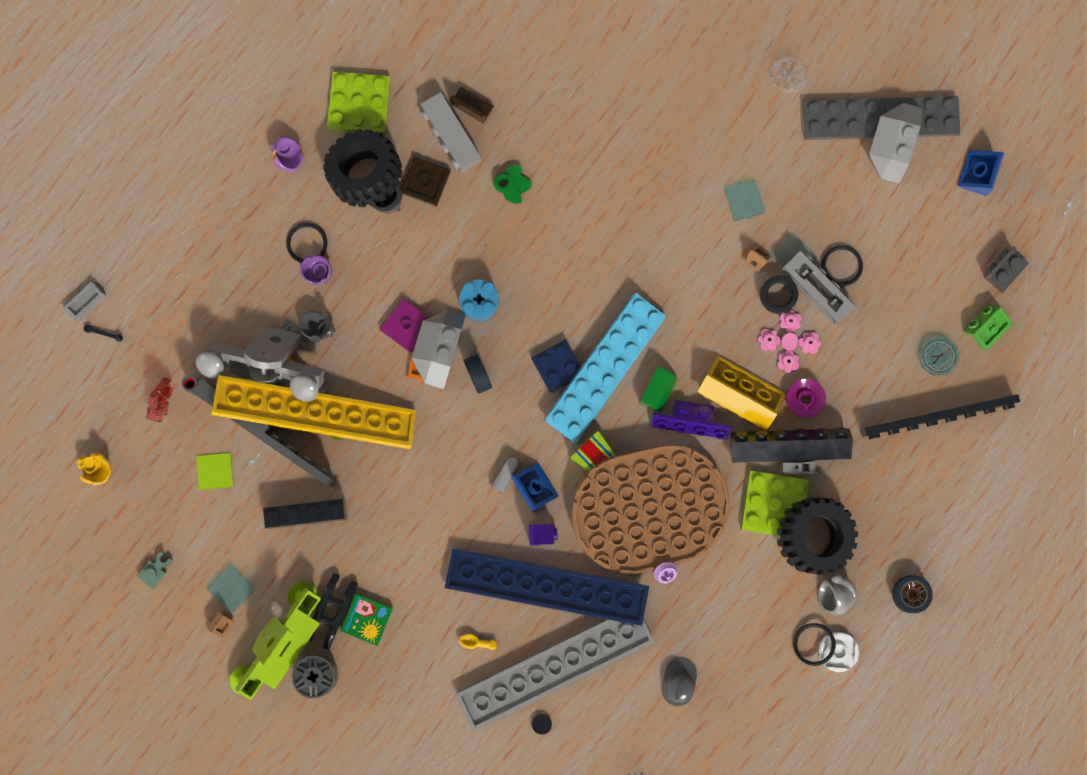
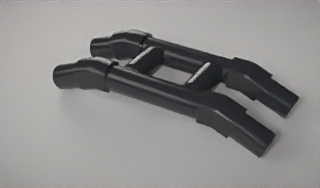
(341, 604)

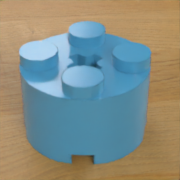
(471, 292)

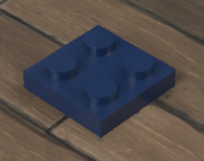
(556, 365)

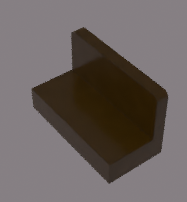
(471, 105)

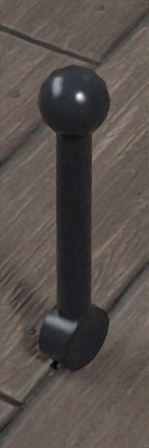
(87, 328)

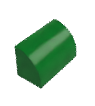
(659, 390)

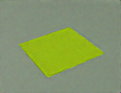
(214, 471)

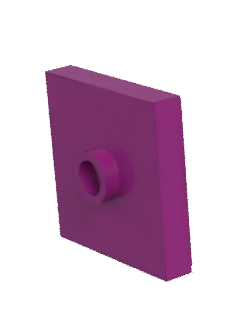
(404, 325)

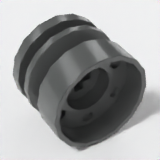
(324, 683)

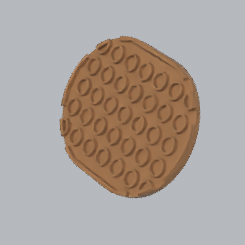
(650, 508)

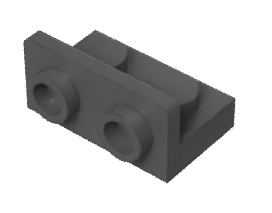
(1006, 269)

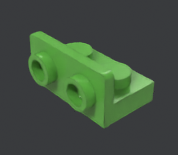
(988, 326)

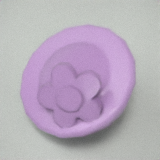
(665, 572)

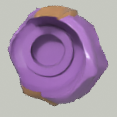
(287, 153)

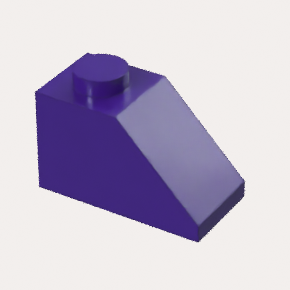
(542, 534)

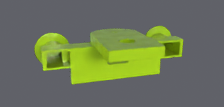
(279, 643)

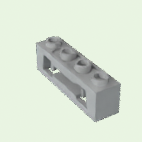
(838, 307)

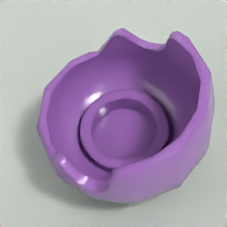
(316, 269)

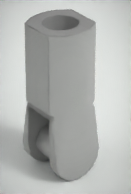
(796, 467)
(505, 475)

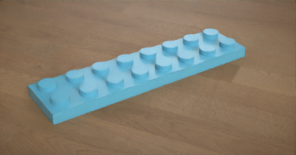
(604, 368)

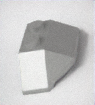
(895, 141)
(437, 346)

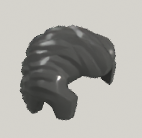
(316, 326)

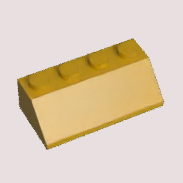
(742, 393)

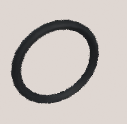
(302, 226)
(852, 251)
(833, 642)

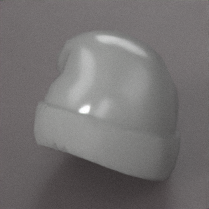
(837, 595)

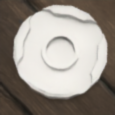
(845, 653)

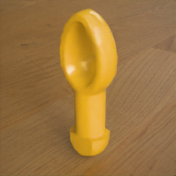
(471, 641)

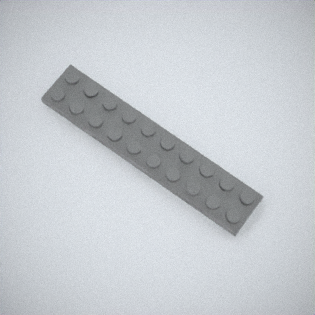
(551, 670)

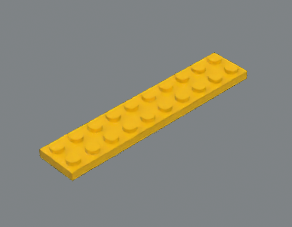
(323, 415)

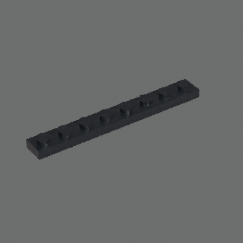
(948, 415)

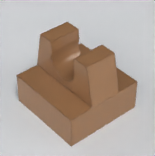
(759, 256)
(219, 624)

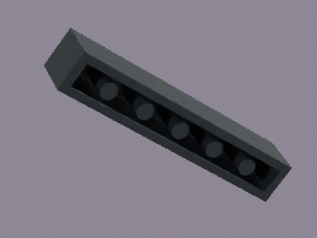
(791, 445)

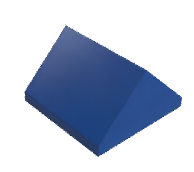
(980, 171)
(535, 487)

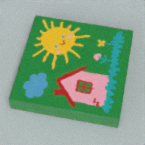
(366, 619)

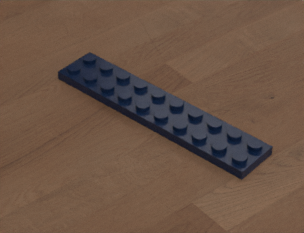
(547, 587)

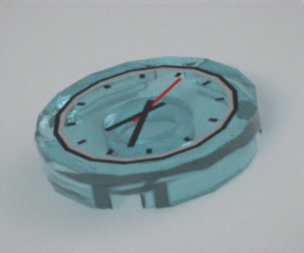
(938, 356)

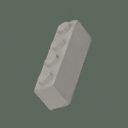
(450, 132)

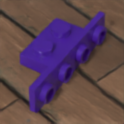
(692, 419)

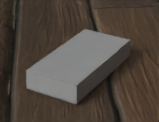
(84, 301)

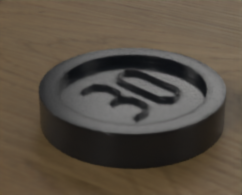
(541, 724)

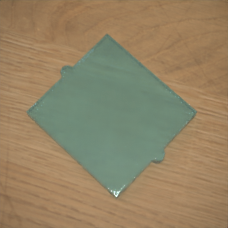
(744, 200)
(789, 249)
(230, 589)

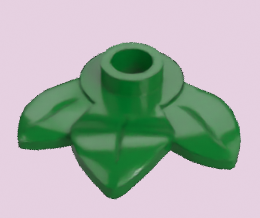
(515, 184)

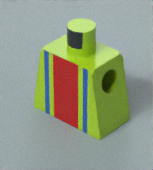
(592, 452)

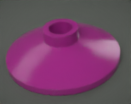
(815, 394)

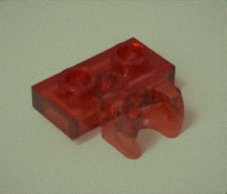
(157, 401)

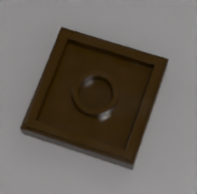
(425, 181)

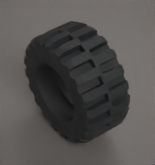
(353, 149)
(841, 535)

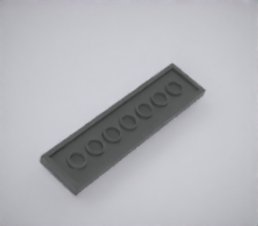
(860, 116)

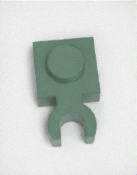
(153, 572)

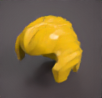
(94, 468)

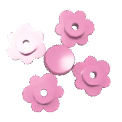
(789, 341)

